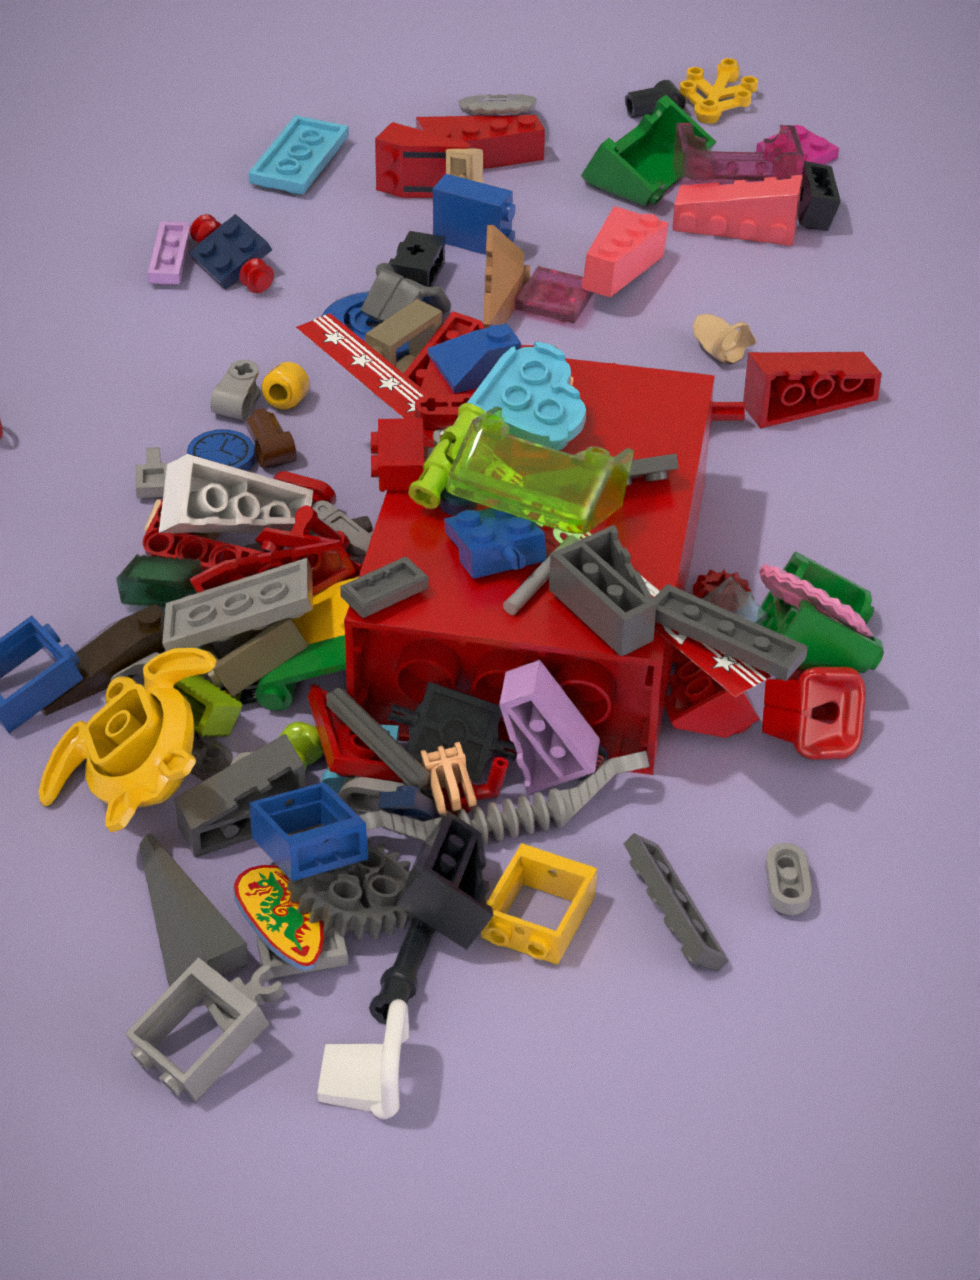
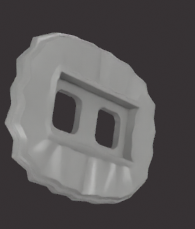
(497, 104)

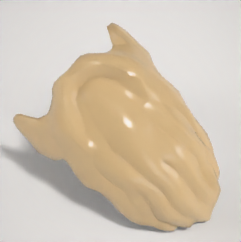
(721, 339)

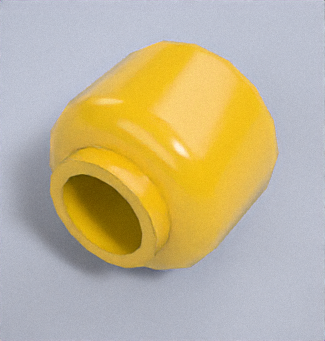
(285, 385)

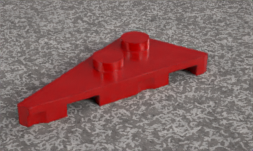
(342, 747)

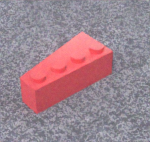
(741, 210)
(623, 250)

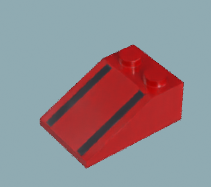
(411, 160)

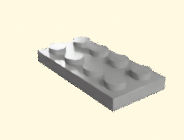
(239, 606)

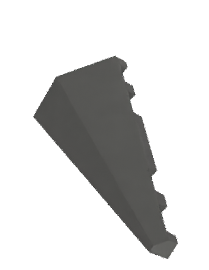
(186, 918)

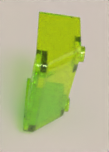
(537, 480)

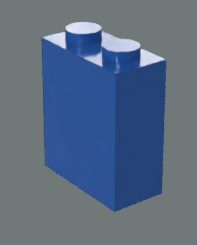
(466, 208)

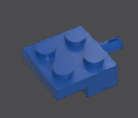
(495, 541)

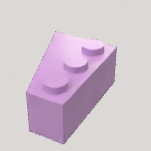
(546, 728)

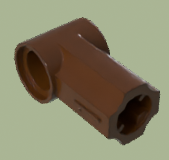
(270, 441)

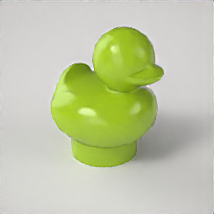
(305, 741)

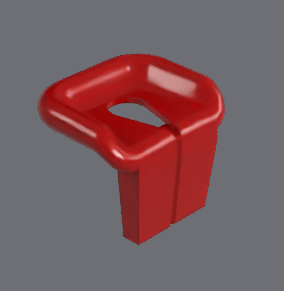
(790, 706)

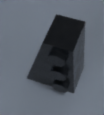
(448, 882)

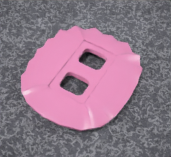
(793, 590)

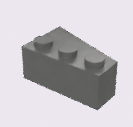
(219, 810)

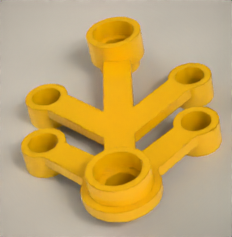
(711, 109)

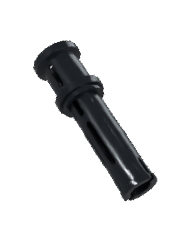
(401, 979)

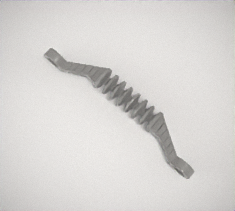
(560, 806)

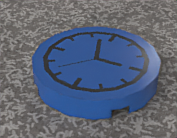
(224, 447)

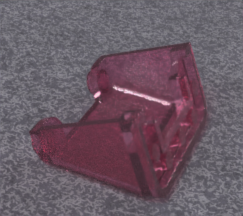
(779, 159)

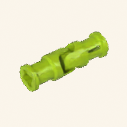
(438, 464)

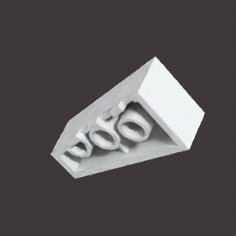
(225, 499)

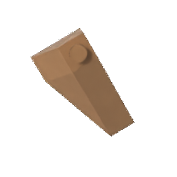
(503, 277)

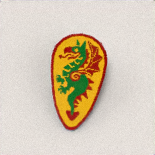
(267, 908)

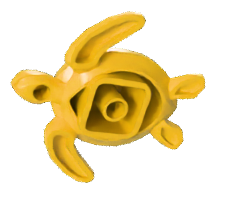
(134, 744)

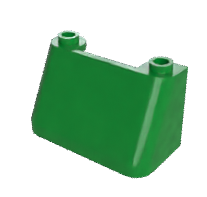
(642, 160)
(827, 640)

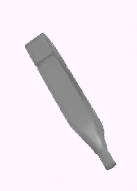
(338, 521)

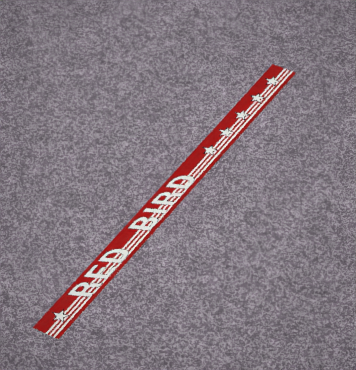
(401, 394)

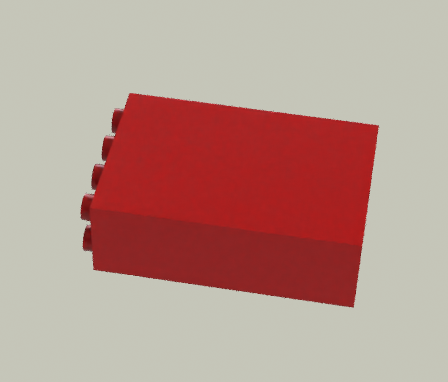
(458, 625)

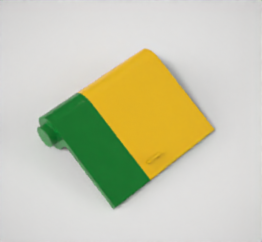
(325, 635)

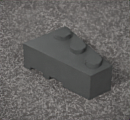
(604, 590)

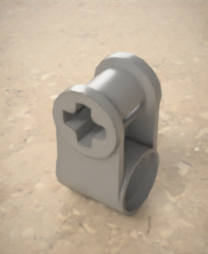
(236, 391)

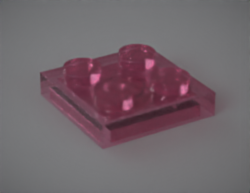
(553, 295)

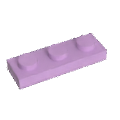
(169, 253)

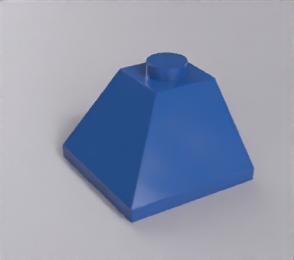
(470, 357)

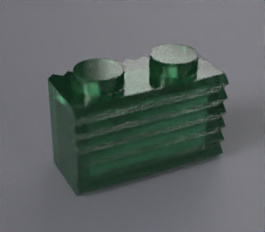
(157, 580)

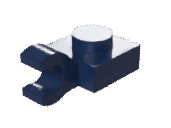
(408, 802)

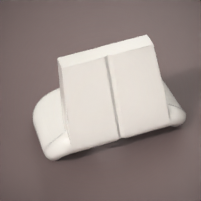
(366, 1074)

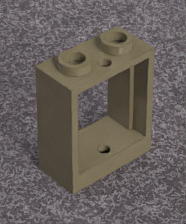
(413, 324)
(253, 654)

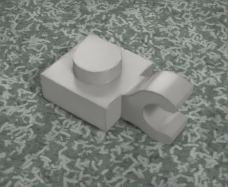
(151, 476)

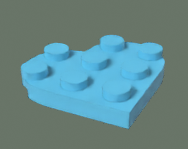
(534, 395)

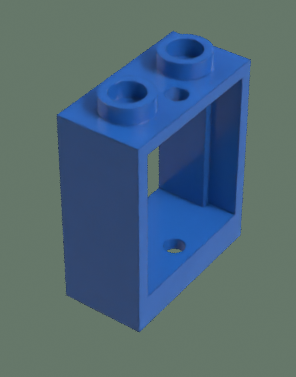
(47, 686)
(314, 851)

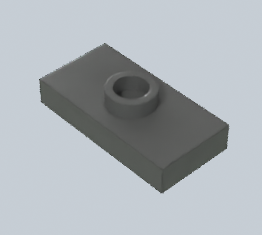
(384, 587)

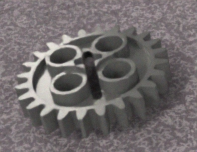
(357, 895)

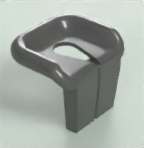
(394, 292)

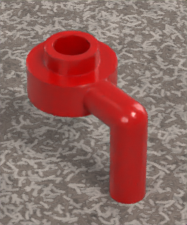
(482, 791)

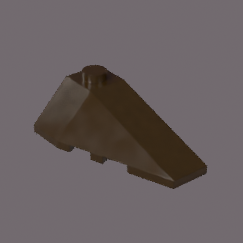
(112, 651)

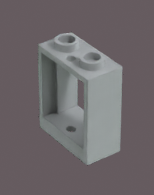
(173, 1007)

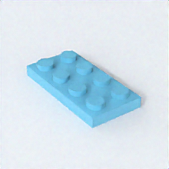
(298, 154)

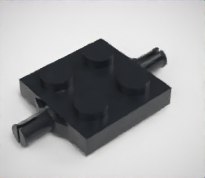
(450, 718)

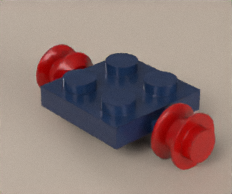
(231, 252)

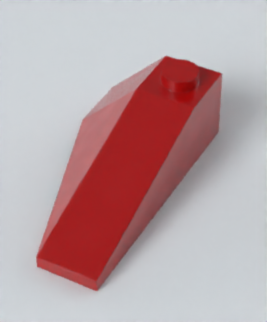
(326, 559)
(703, 704)

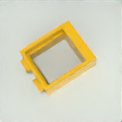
(533, 869)

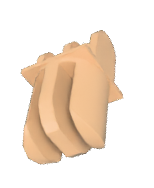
(446, 770)

